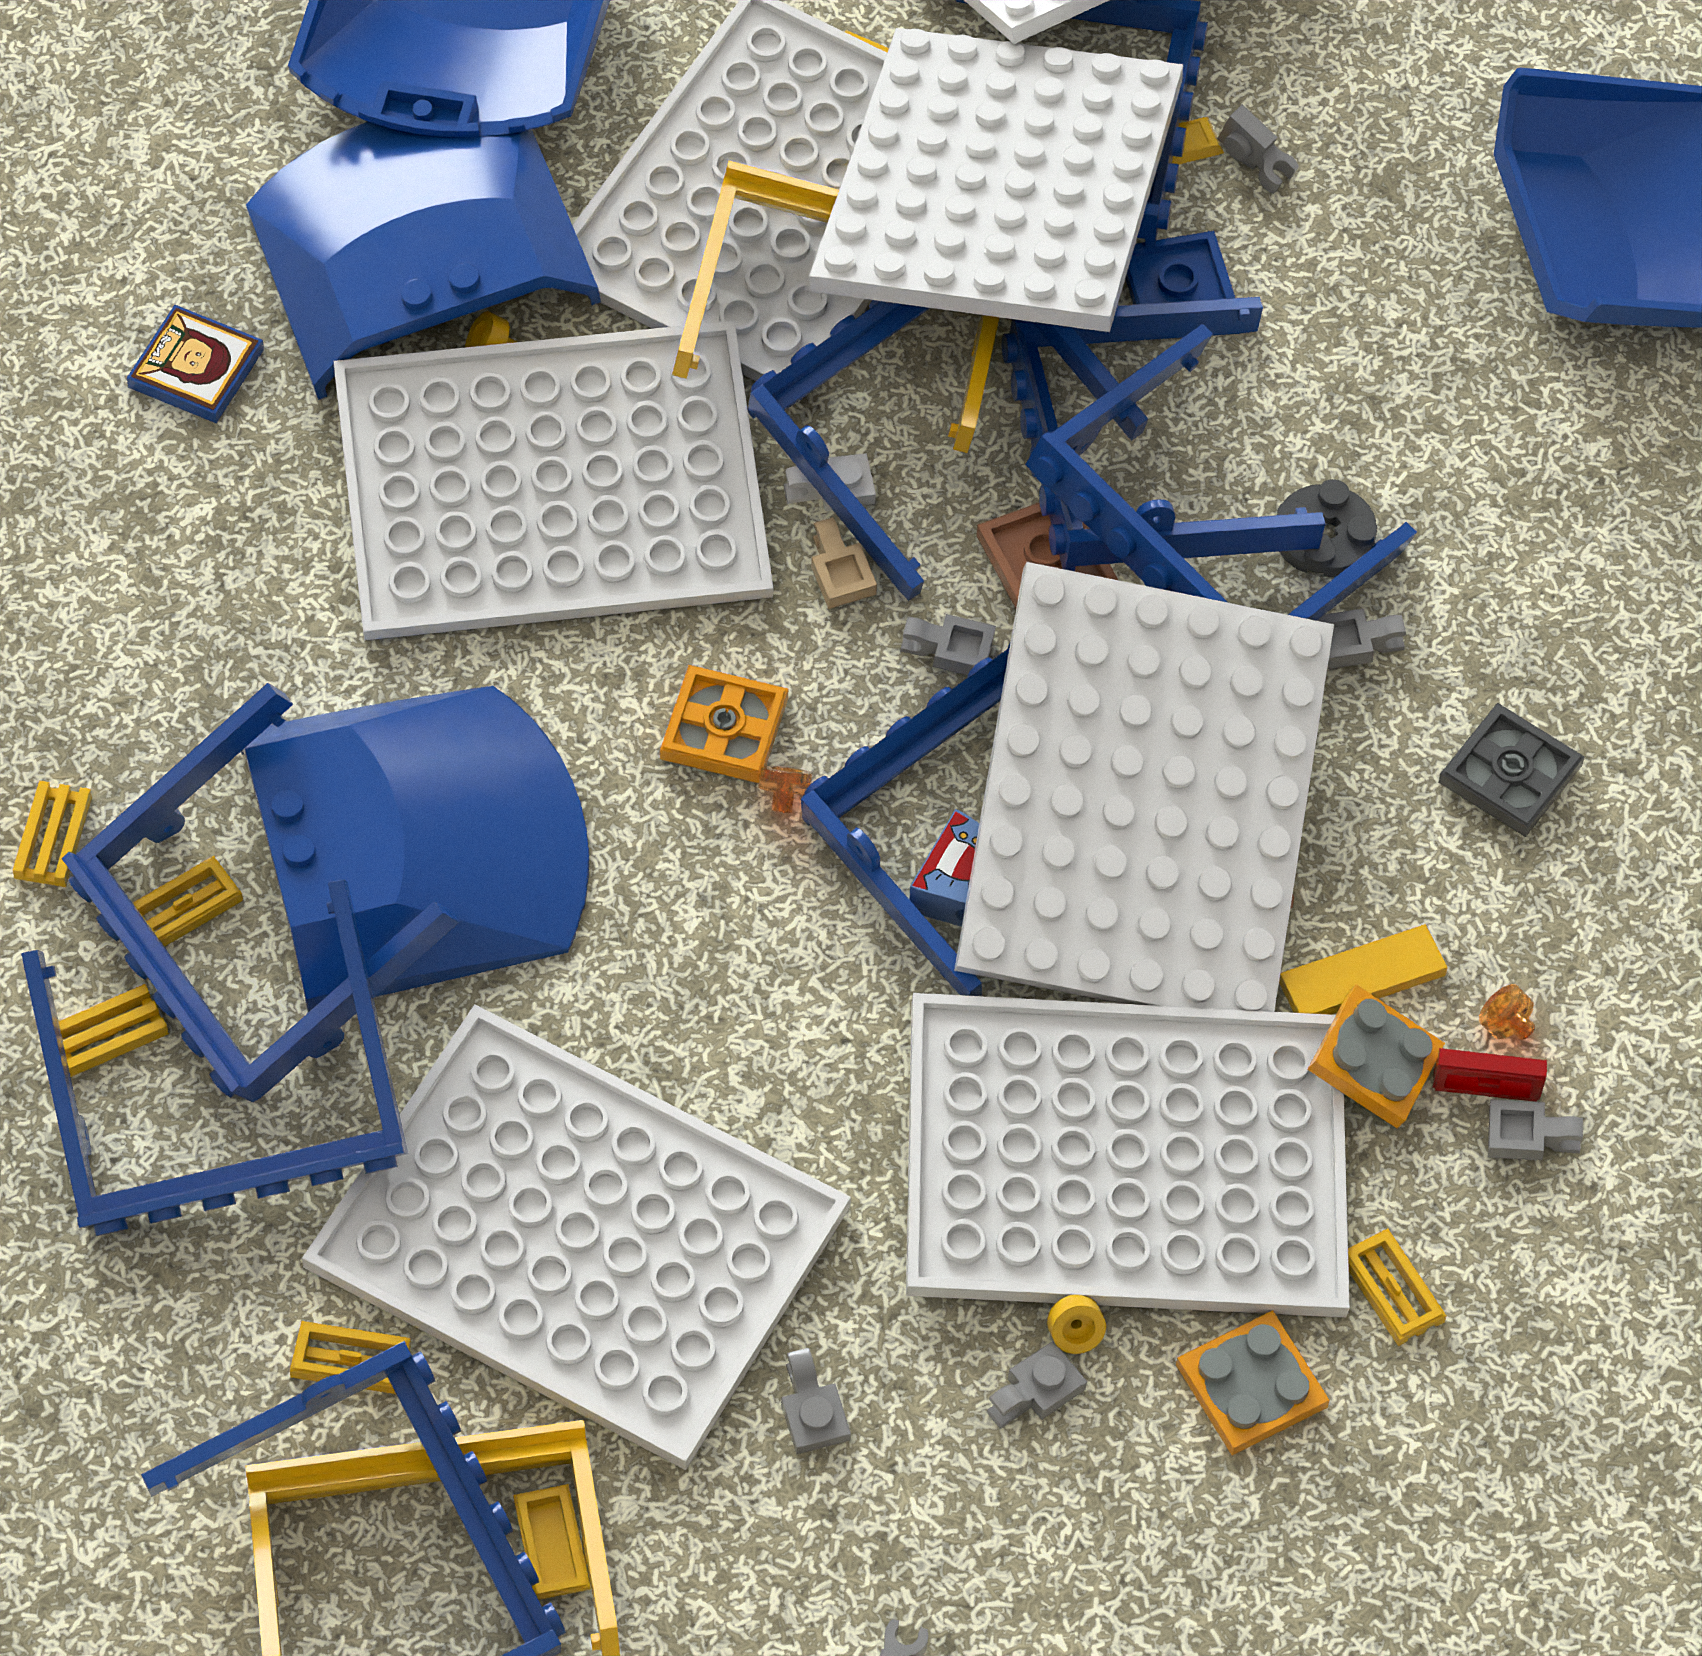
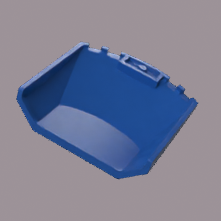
(449, 62)
(1606, 193)
(408, 233)
(419, 807)

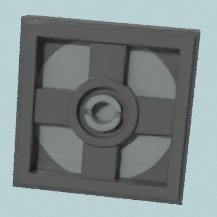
(1511, 769)

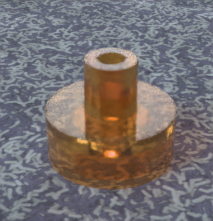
(784, 783)
(1508, 1013)

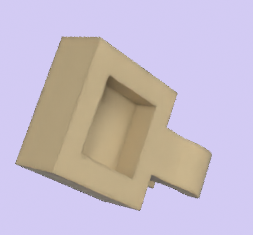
(840, 570)

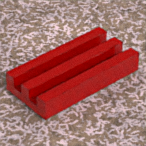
(1489, 1075)

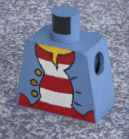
(945, 876)

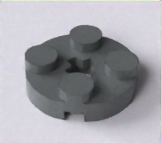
(1345, 510)

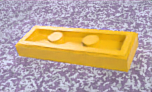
(1377, 967)

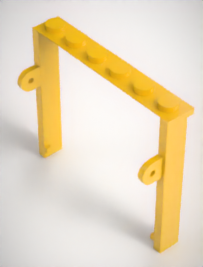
(816, 203)
(410, 1465)

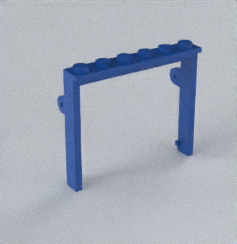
(1188, 35)
(848, 342)
(1126, 534)
(1190, 539)
(876, 766)
(157, 818)
(217, 1186)
(458, 1473)

